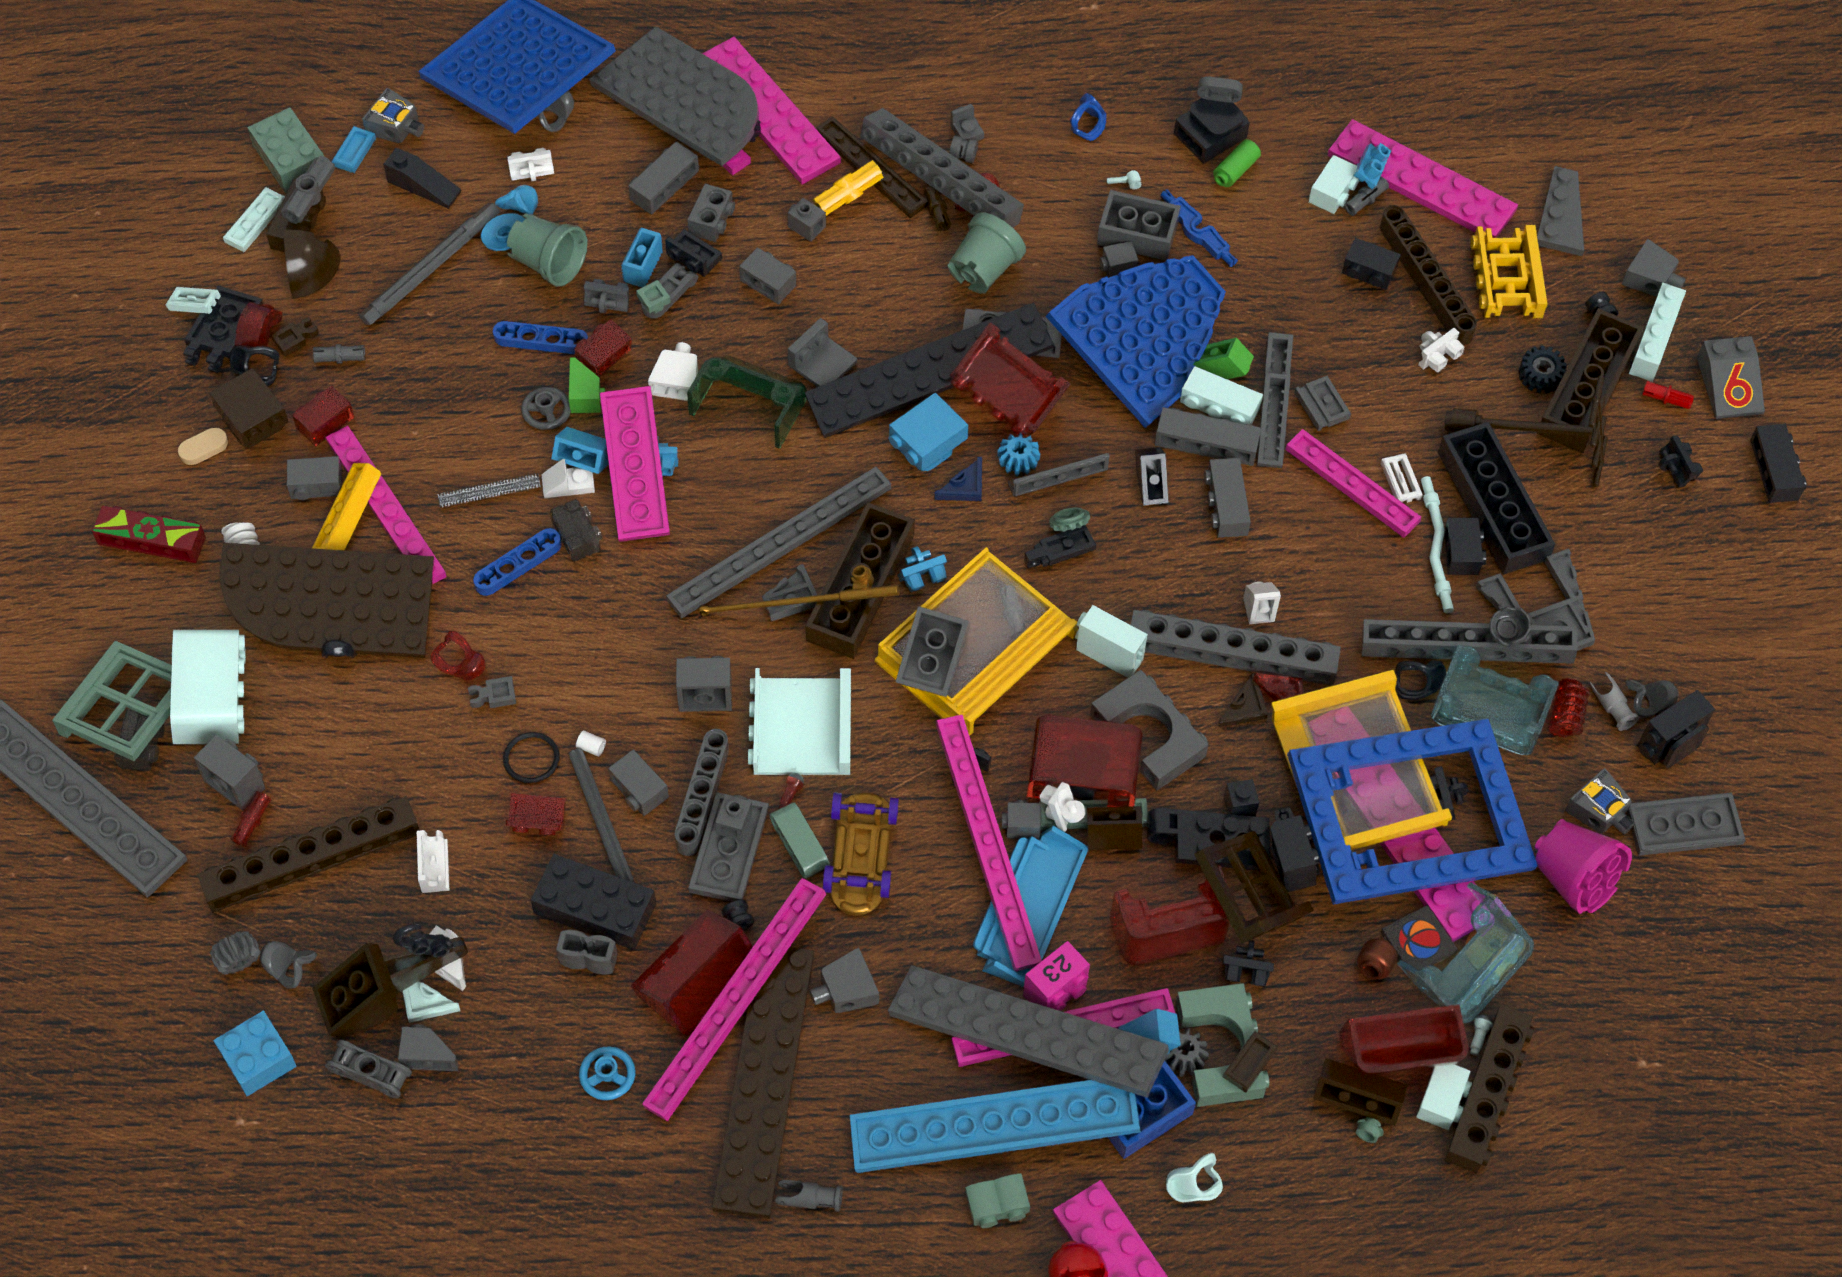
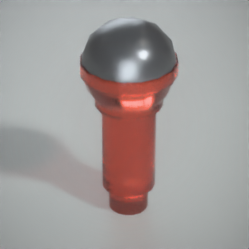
(793, 784)

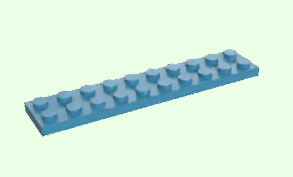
(991, 1124)

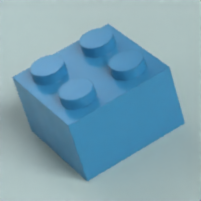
(255, 1053)

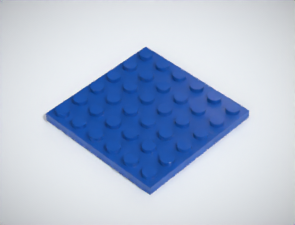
(516, 62)

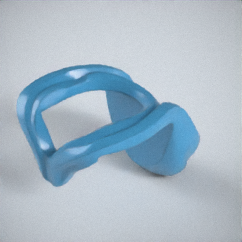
(521, 199)

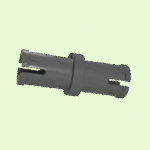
(1357, 204)
(339, 353)

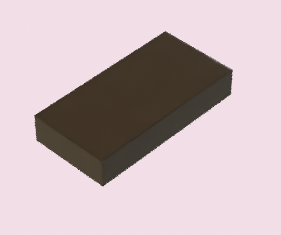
(1250, 1061)

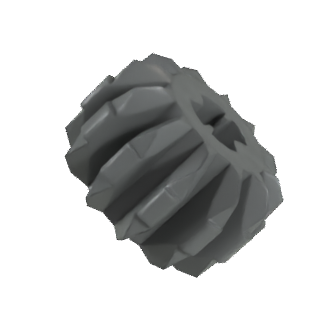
(235, 952)
(1195, 1056)

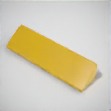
(348, 507)

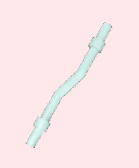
(1442, 586)

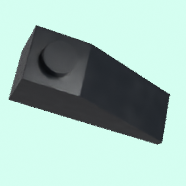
(419, 178)

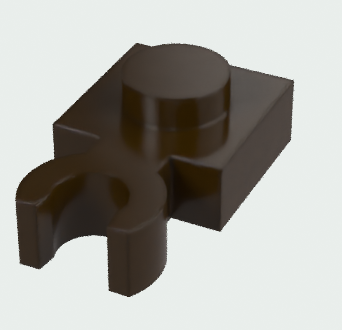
(293, 338)

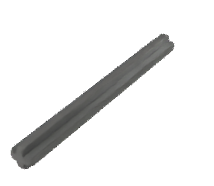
(600, 814)

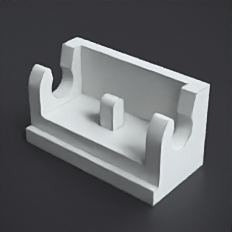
(432, 862)

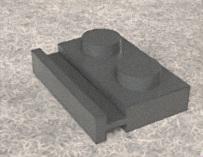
(1322, 403)

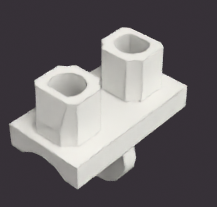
(530, 164)
(1436, 345)
(1062, 806)

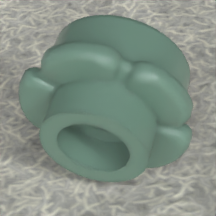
(1369, 1129)

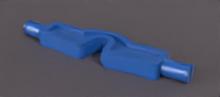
(1206, 236)

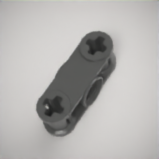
(386, 1076)

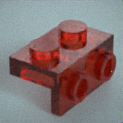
(536, 812)

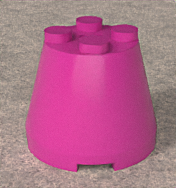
(1582, 864)

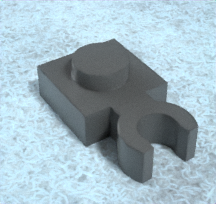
(497, 692)

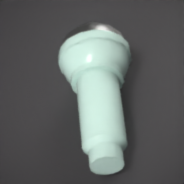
(1482, 1024)

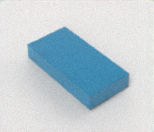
(354, 149)

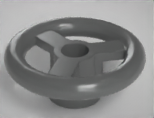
(545, 396)

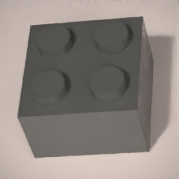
(704, 684)
(230, 771)

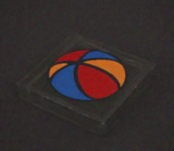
(1419, 939)

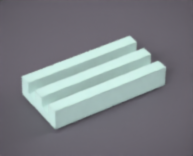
(190, 300)

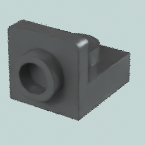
(965, 124)

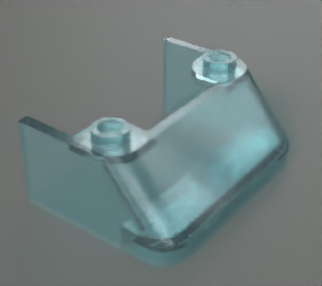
(1482, 964)

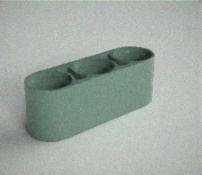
(799, 840)

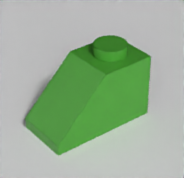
(1226, 359)
(584, 389)

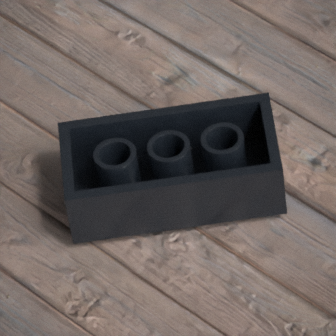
(593, 901)

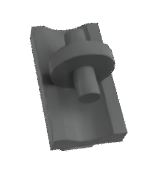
(606, 296)

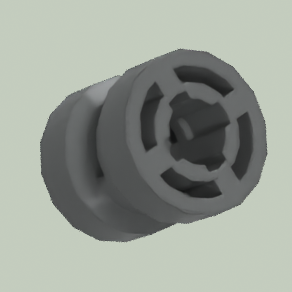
(964, 149)

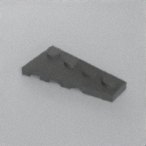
(1562, 216)

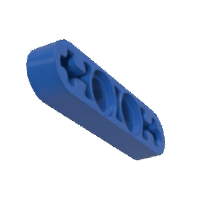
(541, 334)
(520, 565)

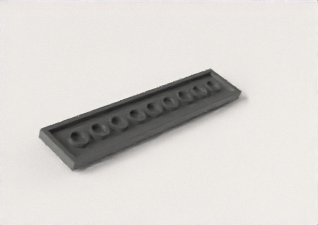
(84, 805)
(1029, 1031)

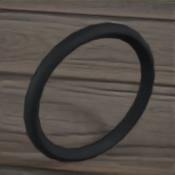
(530, 735)

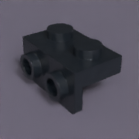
(693, 253)

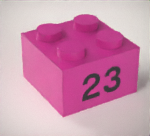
(1057, 978)

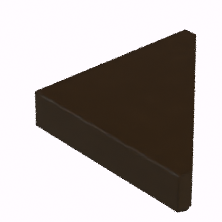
(1246, 706)

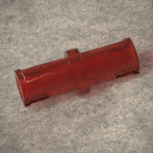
(250, 819)

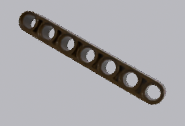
(1427, 273)

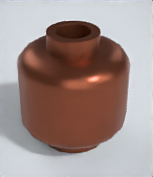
(1376, 959)

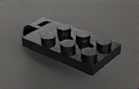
(1194, 829)

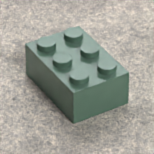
(284, 146)

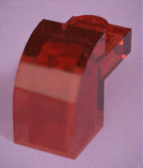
(255, 324)

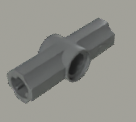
(308, 189)

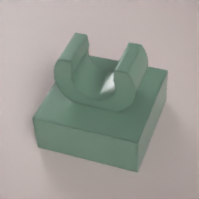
(653, 297)

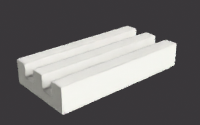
(1408, 496)

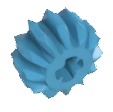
(1018, 454)

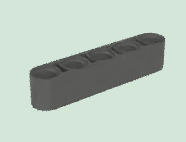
(697, 802)

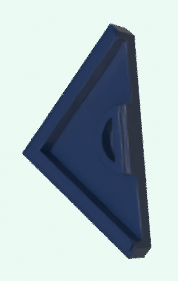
(964, 485)

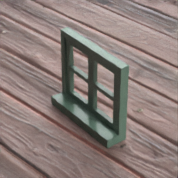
(96, 684)

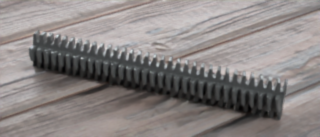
(494, 489)

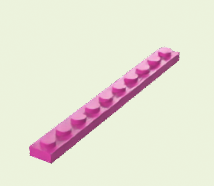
(988, 843)
(734, 999)

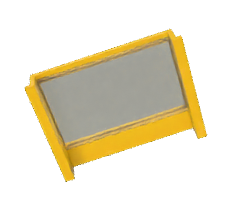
(1006, 636)
(1384, 798)

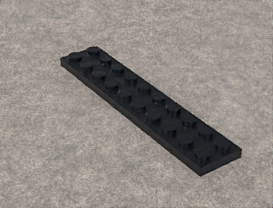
(916, 373)

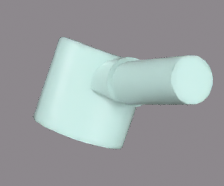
(1132, 178)

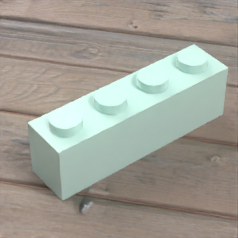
(1657, 332)

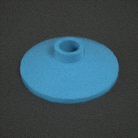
(497, 231)

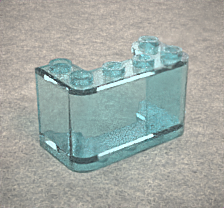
(1512, 707)

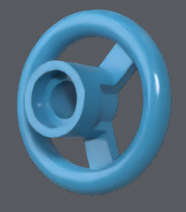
(603, 1063)

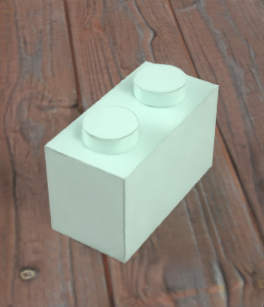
(1334, 184)
(1443, 1095)

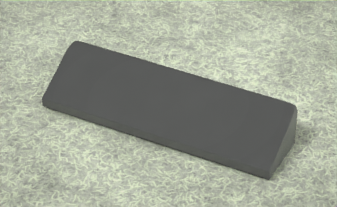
(1059, 474)

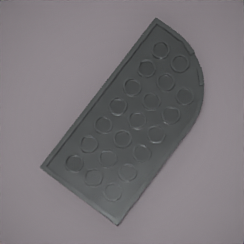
(683, 94)

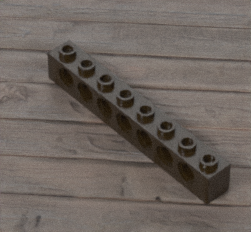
(301, 865)

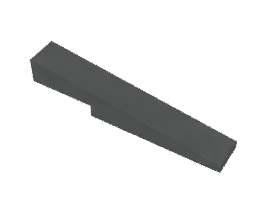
(1275, 400)

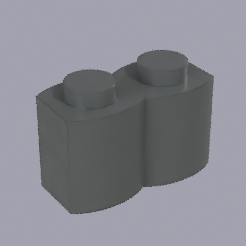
(593, 952)

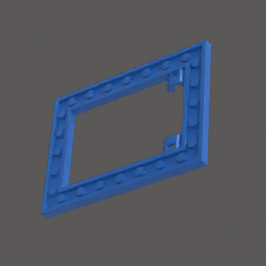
(1341, 867)

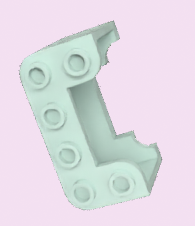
(207, 685)

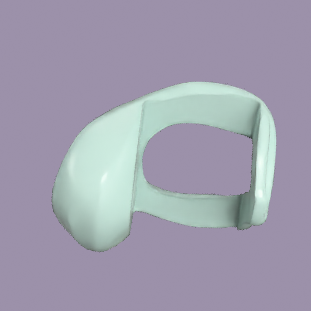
(1182, 1181)

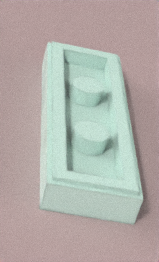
(254, 219)

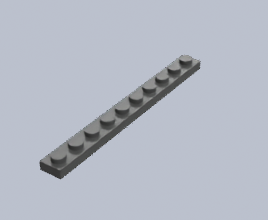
(778, 542)

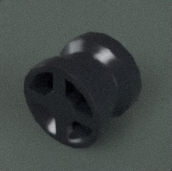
(738, 913)

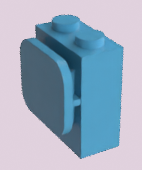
(928, 433)

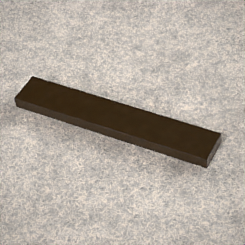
(858, 155)

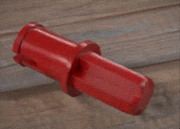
(1668, 395)

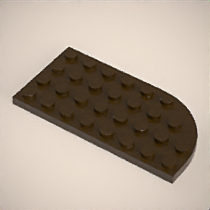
(320, 595)

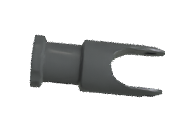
(811, 1195)

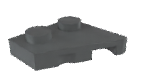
(796, 586)

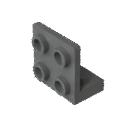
(818, 356)

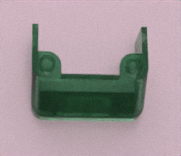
(780, 389)

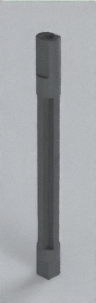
(428, 264)

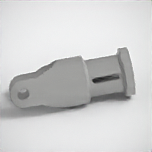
(1616, 704)

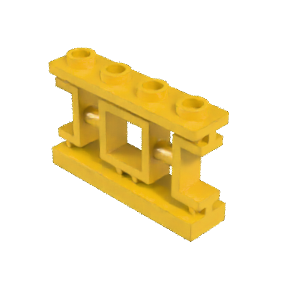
(1528, 269)

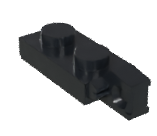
(1060, 547)

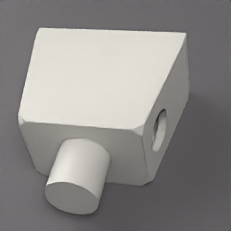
(674, 372)

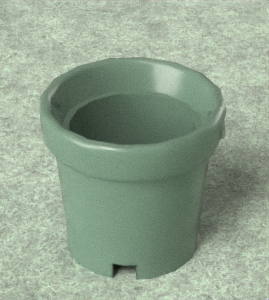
(548, 248)
(986, 252)

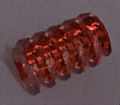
(1569, 708)

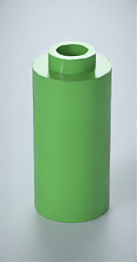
(1236, 163)

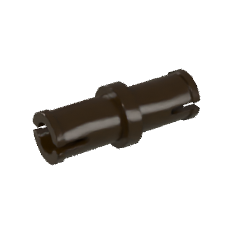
(937, 208)

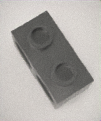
(711, 212)

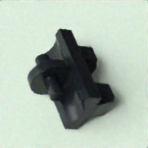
(1677, 460)
(1455, 791)
(1259, 969)

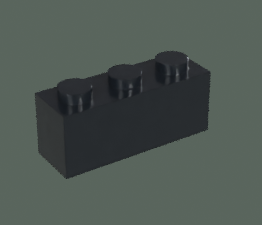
(1778, 463)

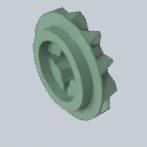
(1069, 519)

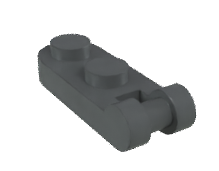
(674, 287)

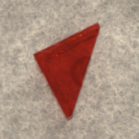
(1279, 686)

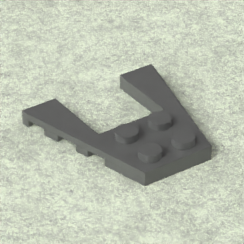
(1564, 613)

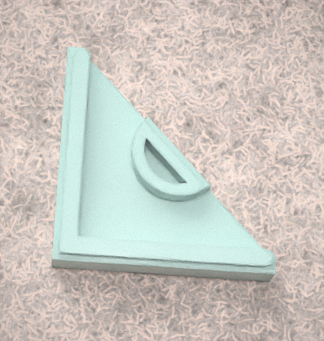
(425, 1002)

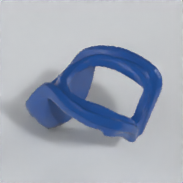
(1091, 106)

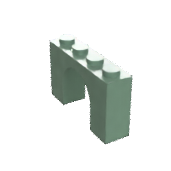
(1228, 1008)

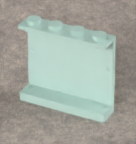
(800, 725)

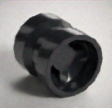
(1602, 301)

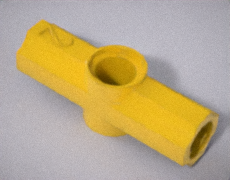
(848, 187)

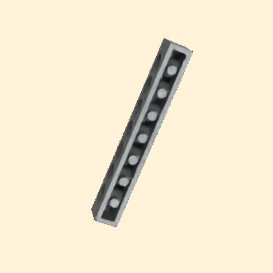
(938, 167)
(1441, 639)
(1241, 657)

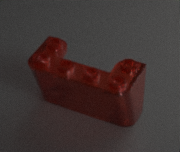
(1086, 756)

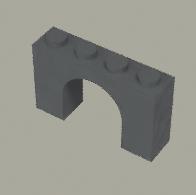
(1138, 697)

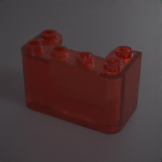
(1007, 382)
(1170, 929)

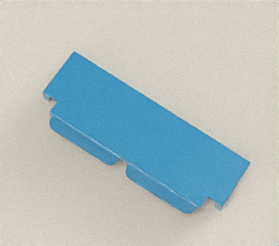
(1045, 878)

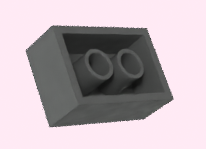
(1141, 220)

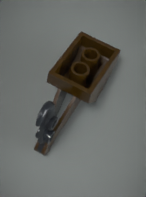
(366, 984)

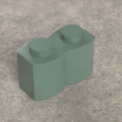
(997, 1200)

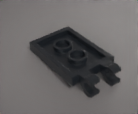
(218, 329)

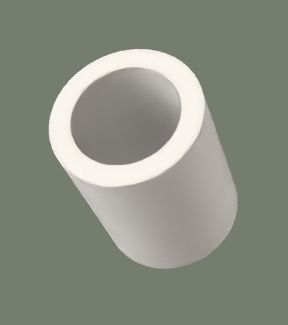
(591, 743)

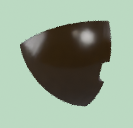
(309, 262)

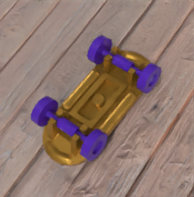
(860, 855)

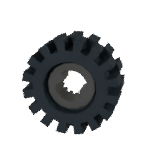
(1542, 380)

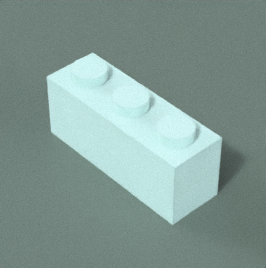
(1220, 397)

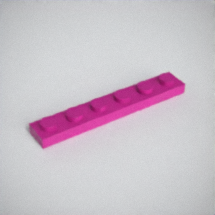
(1353, 483)

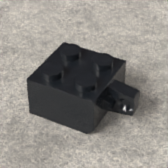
(1293, 851)

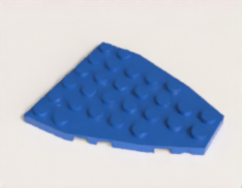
(1143, 330)

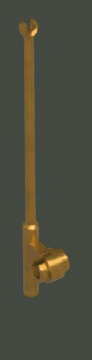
(862, 583)

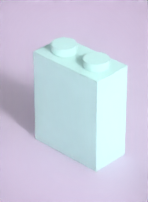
(1110, 641)

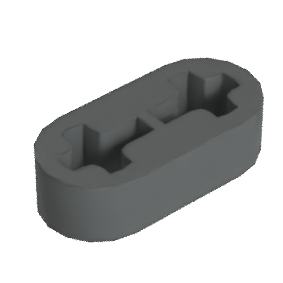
(1220, 89)

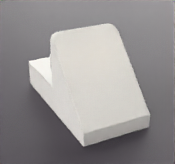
(566, 482)

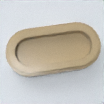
(203, 446)

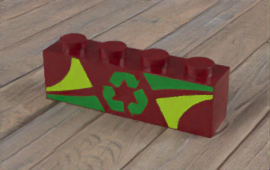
(149, 534)

